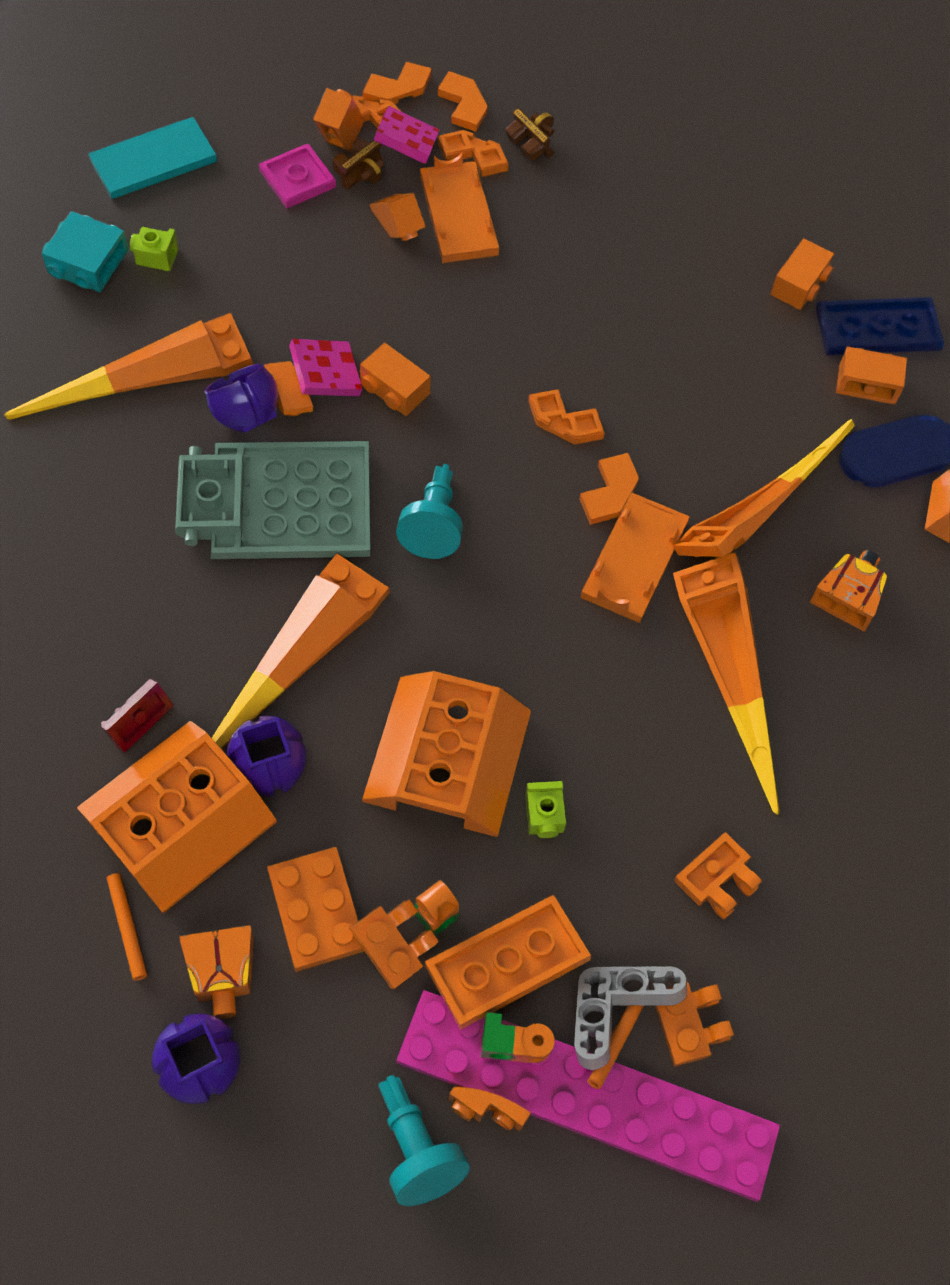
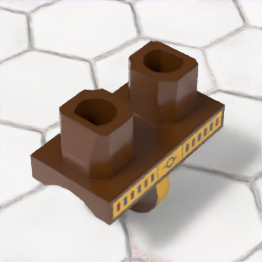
(534, 130)
(362, 166)

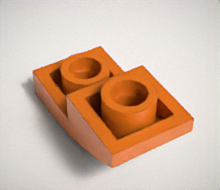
(290, 398)
(476, 1102)

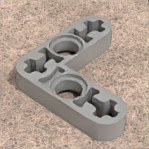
(612, 993)

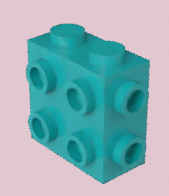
(85, 251)

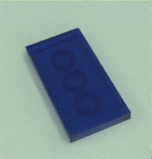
(880, 325)

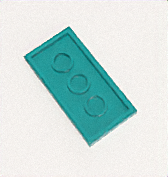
(152, 157)

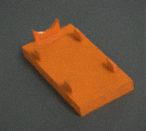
(458, 210)
(634, 557)
(507, 961)

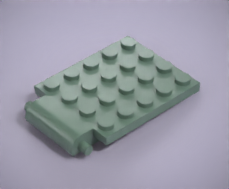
(276, 499)

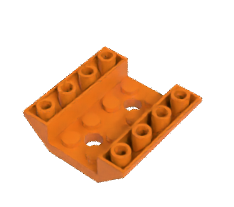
(474, 750)
(190, 828)

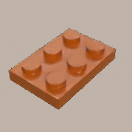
(315, 908)

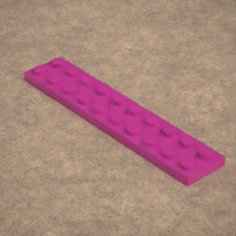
(627, 1113)

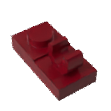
(137, 715)

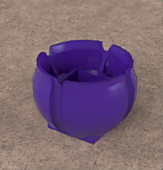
(244, 399)
(274, 772)
(207, 1080)

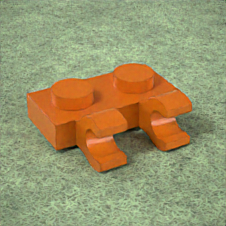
(712, 869)
(387, 947)
(684, 1030)

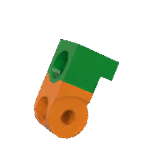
(437, 908)
(515, 1042)

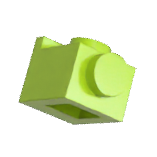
(154, 248)
(545, 795)

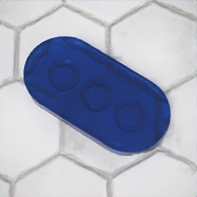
(897, 450)

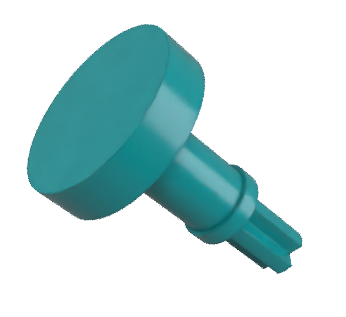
(430, 525)
(427, 1168)

